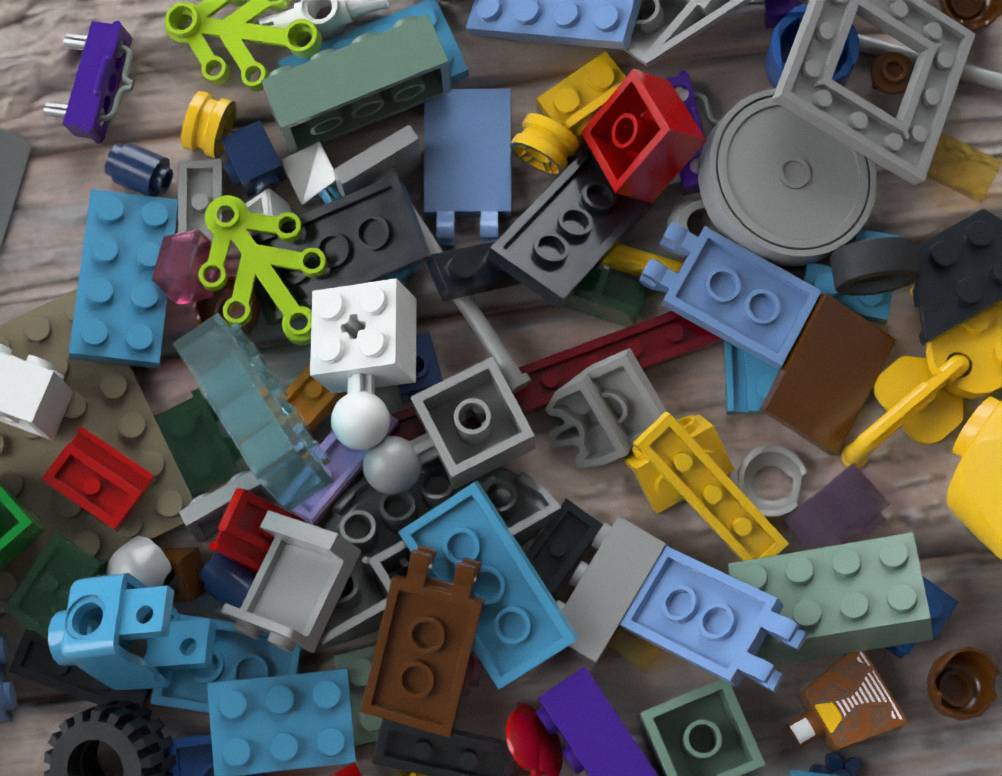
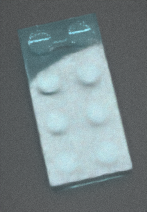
(255, 411)

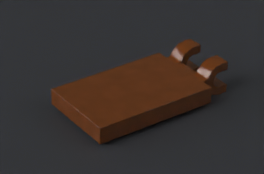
(425, 646)

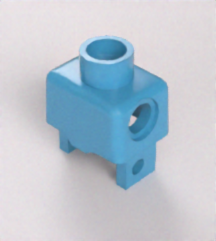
(114, 612)

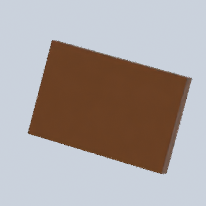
(828, 374)

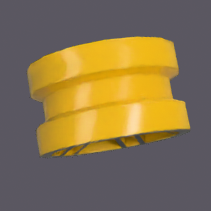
(207, 123)
(544, 144)

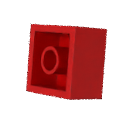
(643, 136)

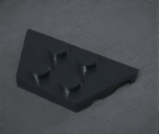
(959, 274)

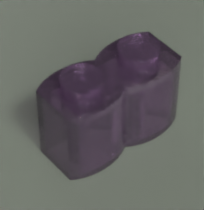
(837, 511)

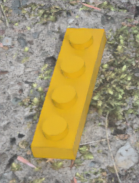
(709, 490)

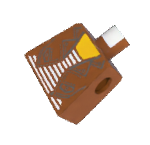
(846, 705)

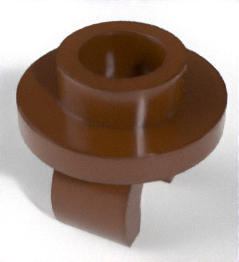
(891, 73)

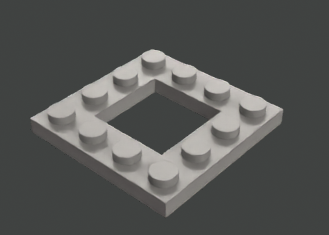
(899, 143)

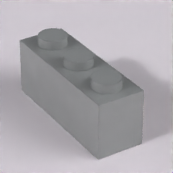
(608, 585)

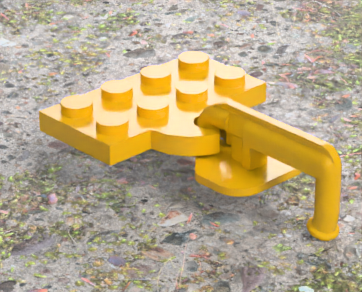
(929, 392)

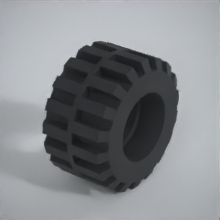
(126, 730)

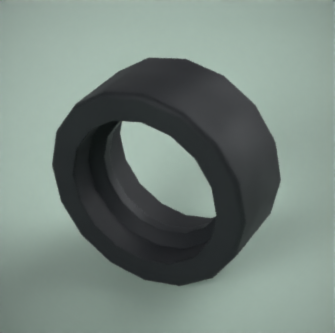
(875, 266)

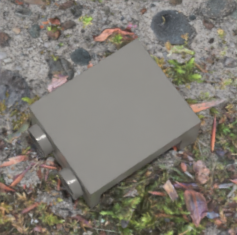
(295, 584)

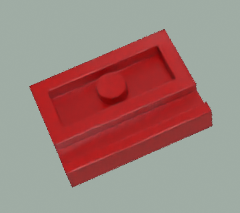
(99, 479)
(240, 530)

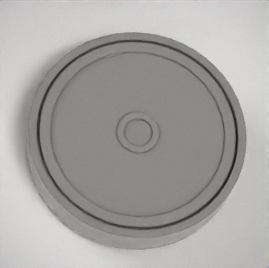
(783, 183)

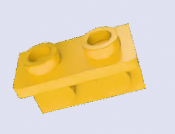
(581, 94)

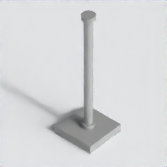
(402, 156)

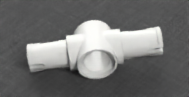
(341, 14)

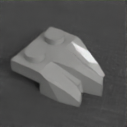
(604, 410)

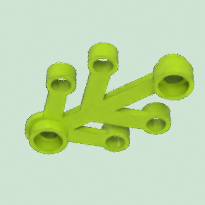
(235, 30)
(258, 261)

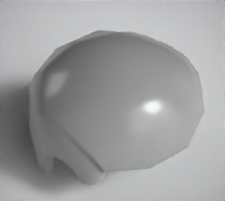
(142, 560)

